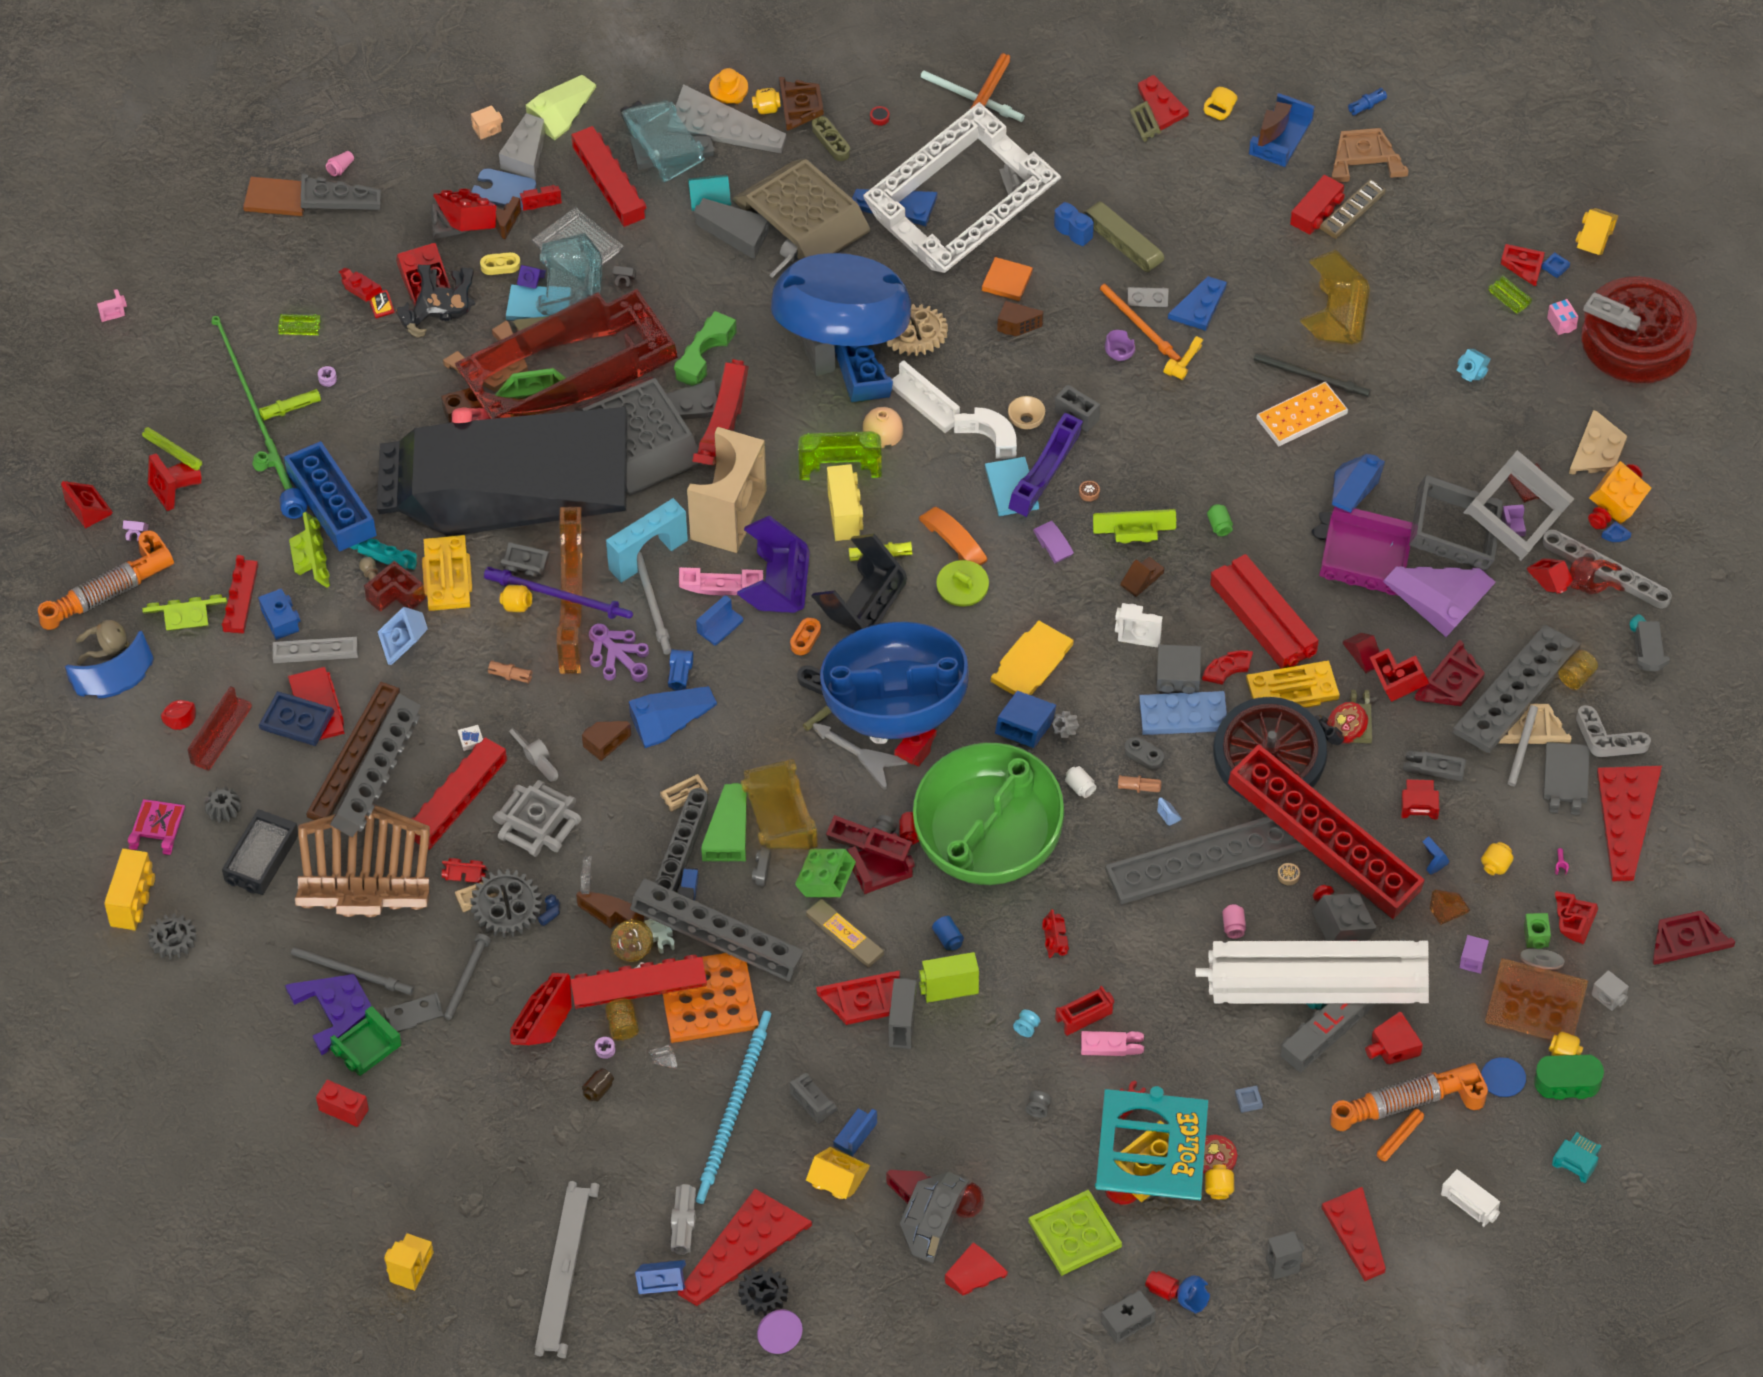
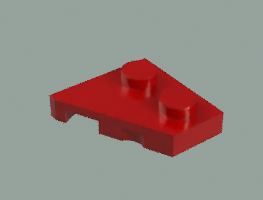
(1523, 262)

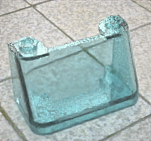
(663, 138)
(572, 272)

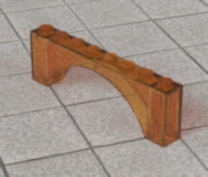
(570, 626)

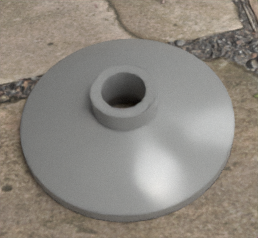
(1542, 958)

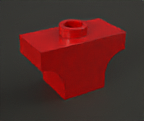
(916, 748)

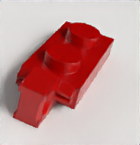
(359, 284)

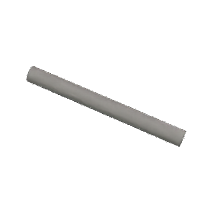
(1522, 745)

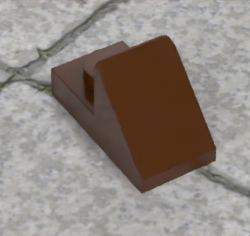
(506, 218)
(1141, 575)

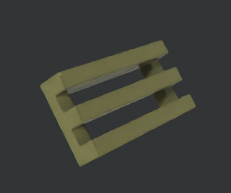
(1150, 131)

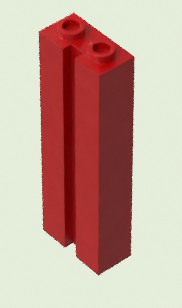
(1264, 612)

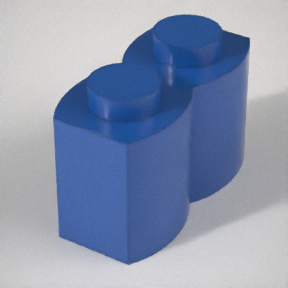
(1073, 224)

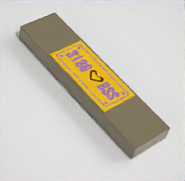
(845, 933)

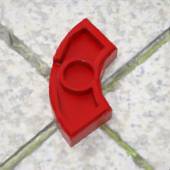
(1227, 665)

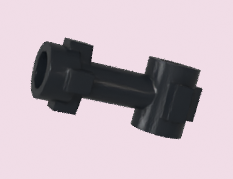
(1332, 734)

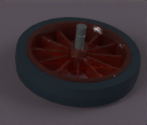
(1271, 708)

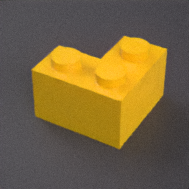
(1596, 230)
(408, 1261)

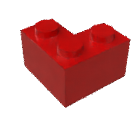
(1398, 678)

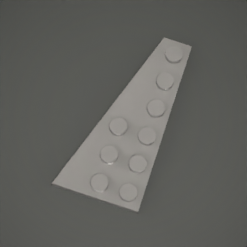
(725, 124)

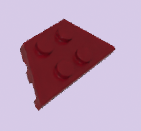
(1452, 679)
(1687, 937)

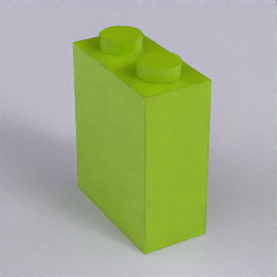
(949, 977)

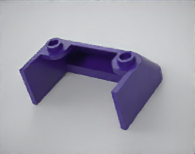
(785, 572)

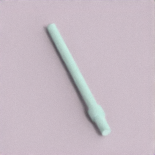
(1004, 110)

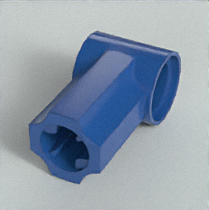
(680, 664)

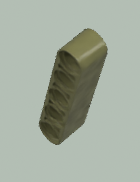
(1124, 237)

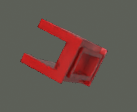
(1089, 1016)

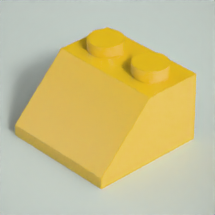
(836, 1173)

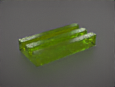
(1512, 292)
(299, 327)

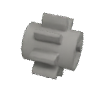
(1065, 724)

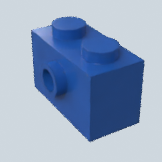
(279, 614)

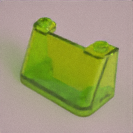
(840, 447)

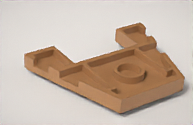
(1365, 147)
(498, 379)

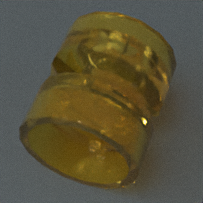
(1578, 669)
(622, 1019)

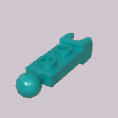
(386, 554)

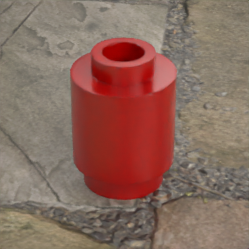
(907, 829)
(1162, 1285)

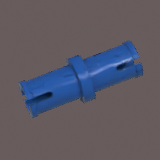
(1367, 101)

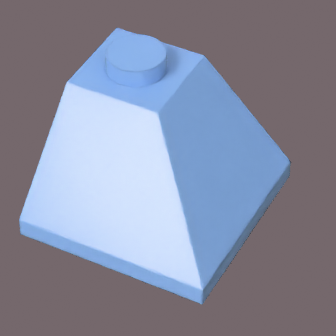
(401, 633)

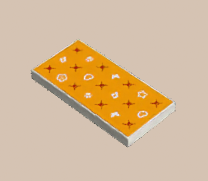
(1302, 414)

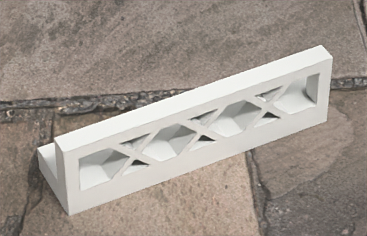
(925, 397)

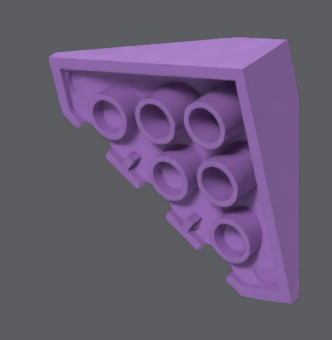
(1440, 594)

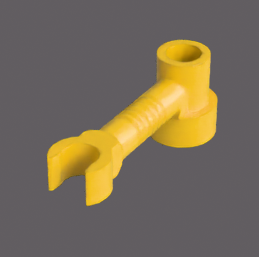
(1178, 368)

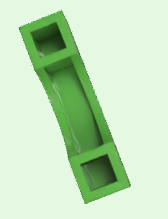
(717, 331)

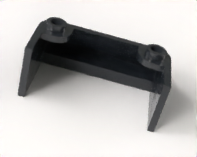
(875, 593)

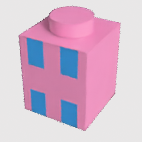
(1562, 317)

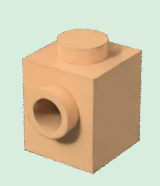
(486, 122)

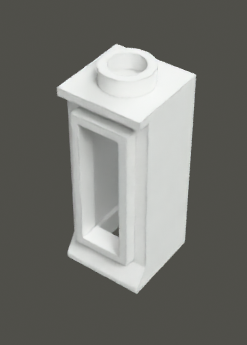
(1471, 1198)

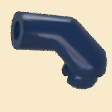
(552, 910)

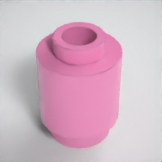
(1234, 921)

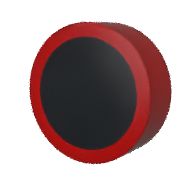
(879, 115)

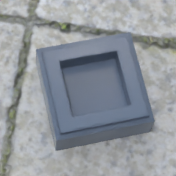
(1248, 1099)

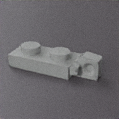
(1612, 311)

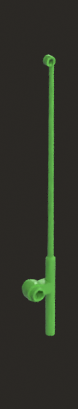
(261, 459)

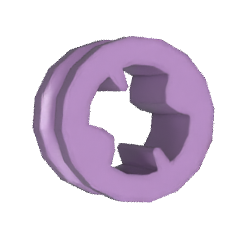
(327, 370)
(601, 1043)

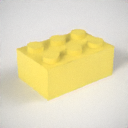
(844, 502)

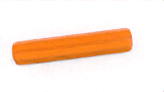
(1400, 1135)

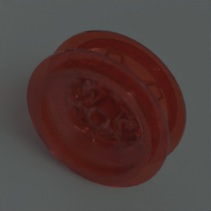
(1658, 345)

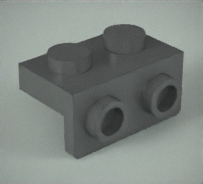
(525, 559)

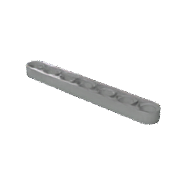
(1630, 586)

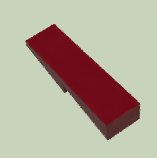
(868, 839)

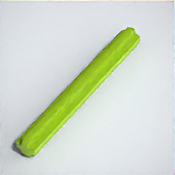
(172, 448)

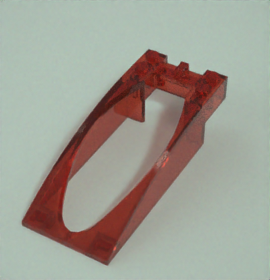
(580, 321)

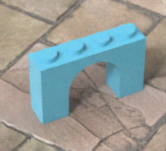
(623, 547)

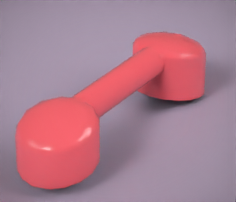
(464, 415)

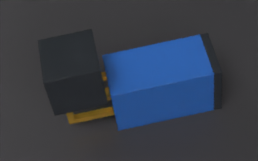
(689, 883)

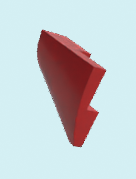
(1575, 916)
(973, 1270)

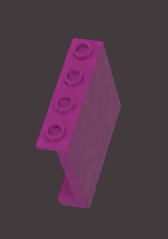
(1361, 548)

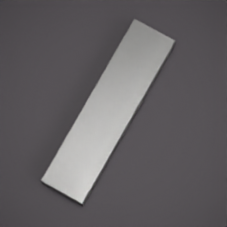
(315, 649)

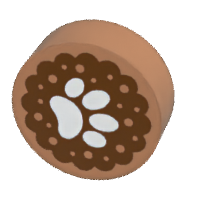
(1089, 491)

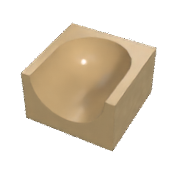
(729, 503)

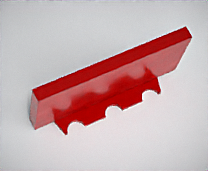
(319, 688)

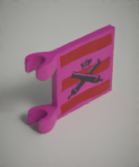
(157, 821)

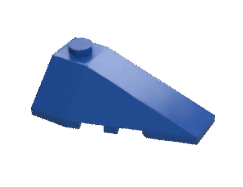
(1355, 481)
(664, 713)

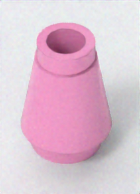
(339, 163)

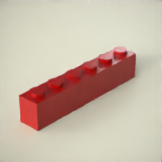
(608, 176)
(460, 789)
(638, 982)

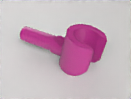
(1561, 863)

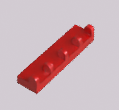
(240, 595)

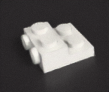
(1138, 627)

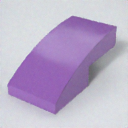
(1053, 541)

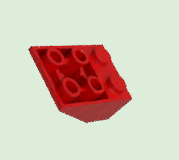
(466, 210)
(407, 265)

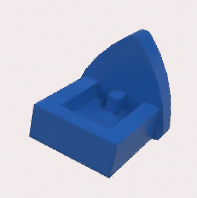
(1440, 859)

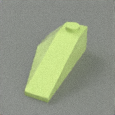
(561, 105)

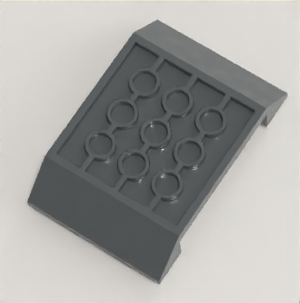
(656, 434)

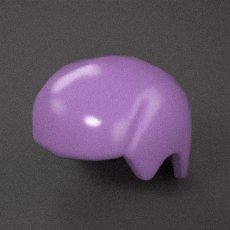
(1119, 346)

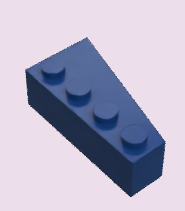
(862, 373)

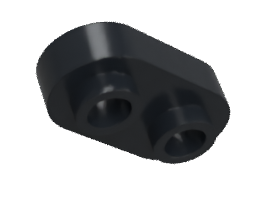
(813, 673)

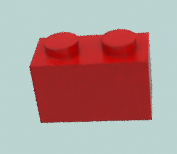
(342, 1103)

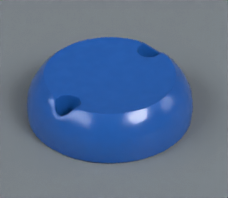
(841, 300)
(895, 679)

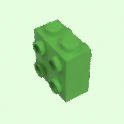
(825, 873)

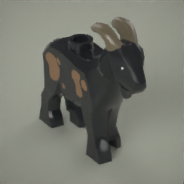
(439, 301)

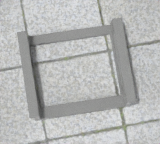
(1534, 480)

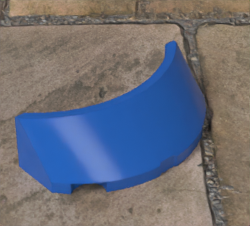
(114, 675)

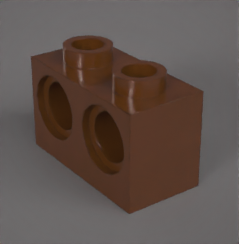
(459, 399)

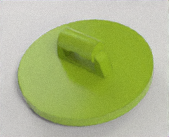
(962, 583)

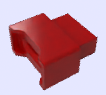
(1420, 799)

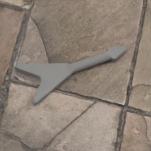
(871, 760)

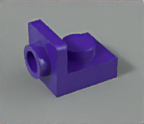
(530, 276)

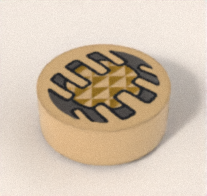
(1288, 874)

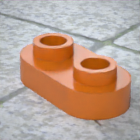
(804, 638)

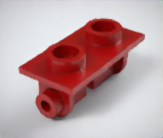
(548, 197)
(455, 868)
(1054, 925)

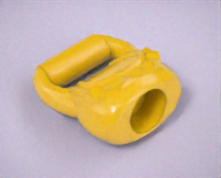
(1222, 98)

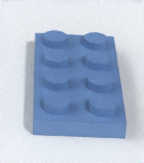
(1182, 712)

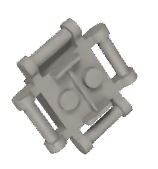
(535, 815)

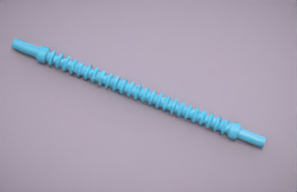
(708, 1176)

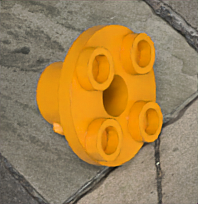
(728, 87)

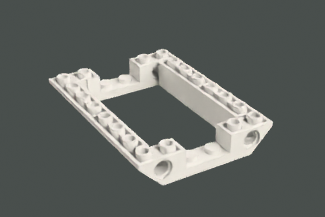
(973, 125)

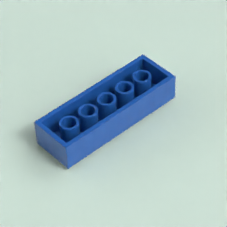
(330, 496)

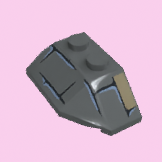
(931, 1213)

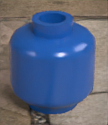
(293, 503)

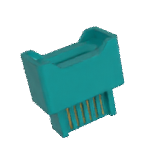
(1578, 1156)

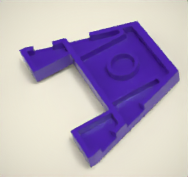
(339, 998)

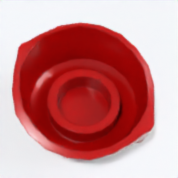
(179, 714)

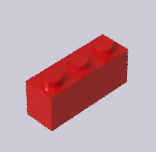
(1317, 204)

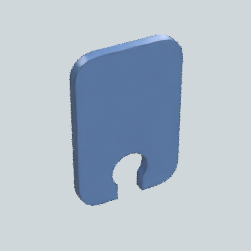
(504, 186)

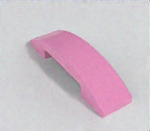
(717, 584)

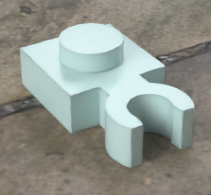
(661, 934)

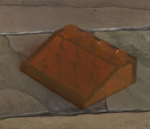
(1535, 1000)

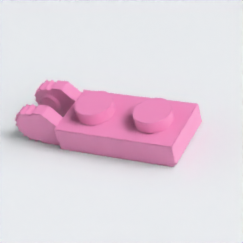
(1111, 1043)

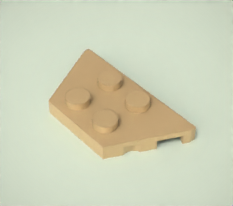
(1599, 446)
(1545, 728)

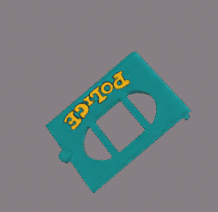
(1186, 1144)

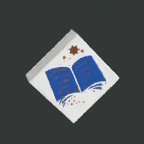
(470, 737)

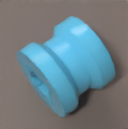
(1027, 1022)

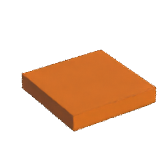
(1007, 279)

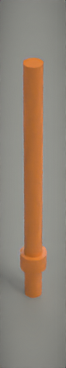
(1164, 346)

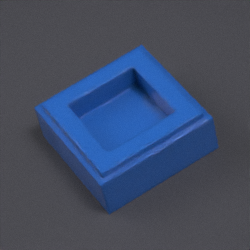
(1555, 265)

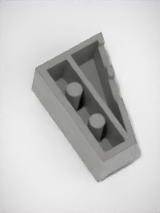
(524, 147)

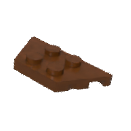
(800, 102)

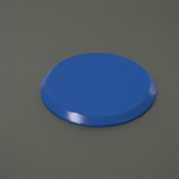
(1504, 1077)

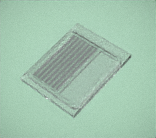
(577, 223)

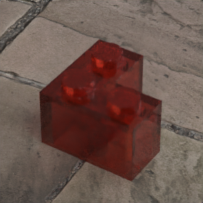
(392, 585)

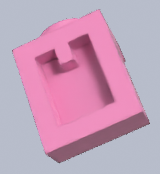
(112, 308)

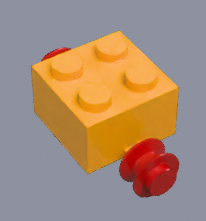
(1618, 495)

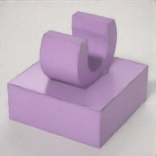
(134, 527)

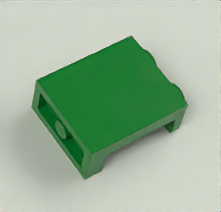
(366, 1042)

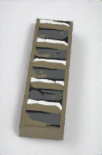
(1352, 209)

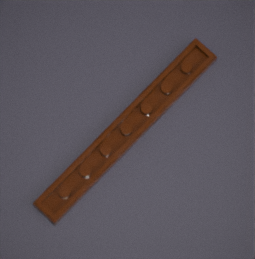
(353, 752)

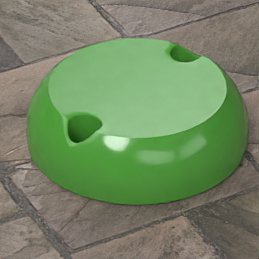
(988, 813)

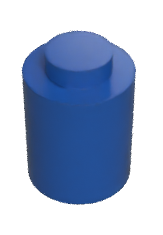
(948, 933)

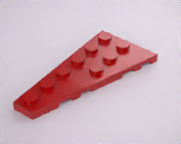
(1626, 809)
(746, 1241)

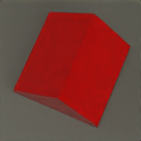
(85, 503)

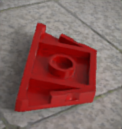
(860, 998)

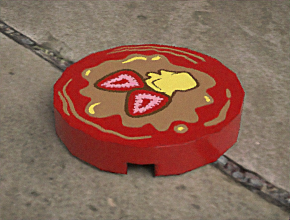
(1349, 719)
(1219, 1151)

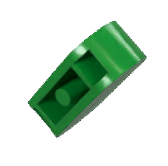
(1569, 1076)

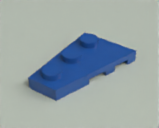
(1200, 304)

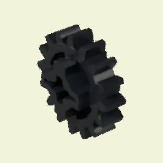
(766, 1294)

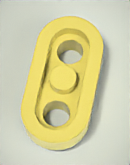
(500, 263)

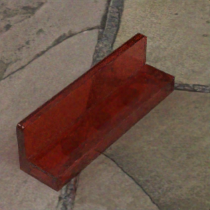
(218, 729)

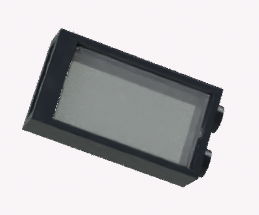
(260, 852)

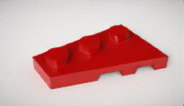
(1163, 103)

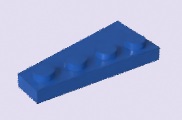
(917, 205)

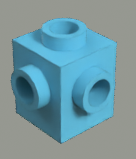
(1473, 365)

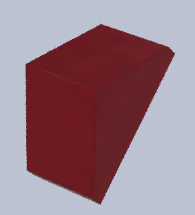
(1362, 648)

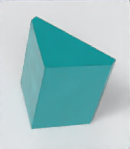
(711, 188)

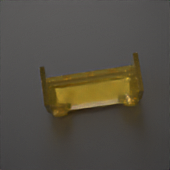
(1347, 301)

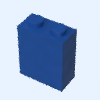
(1025, 719)

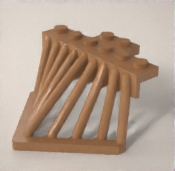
(364, 893)

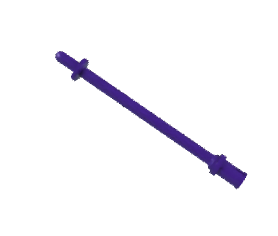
(505, 578)

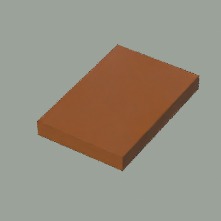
(274, 196)

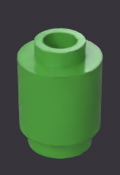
(1220, 520)

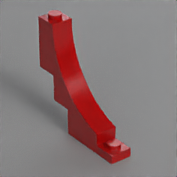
(726, 409)

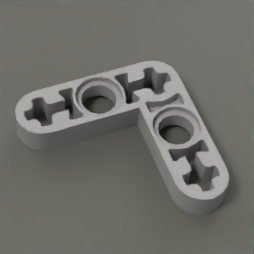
(1604, 745)

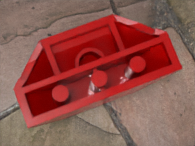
(543, 1012)

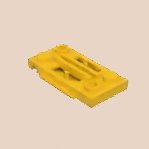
(446, 573)
(1032, 659)
(1302, 684)

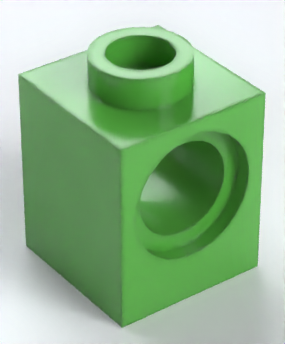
(1540, 923)

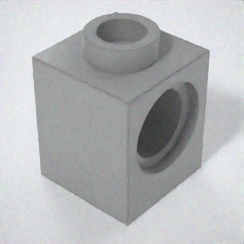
(1610, 991)

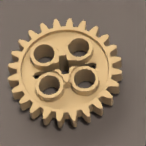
(928, 326)

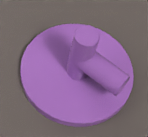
(779, 1331)

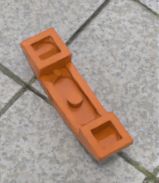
(954, 535)

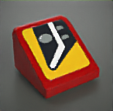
(381, 304)

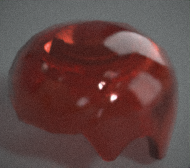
(971, 1202)

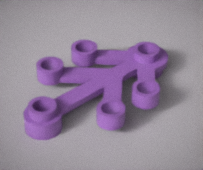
(617, 650)

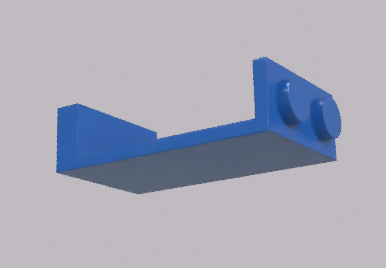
(1282, 148)

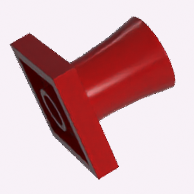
(165, 480)

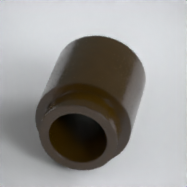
(597, 1085)

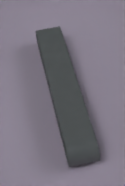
(681, 844)

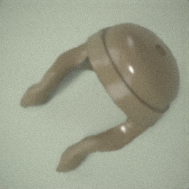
(110, 637)

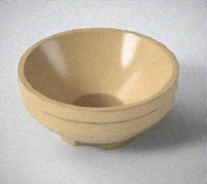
(1029, 407)

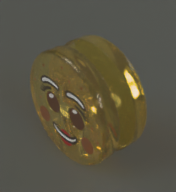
(632, 940)

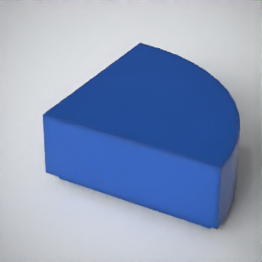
(1616, 533)

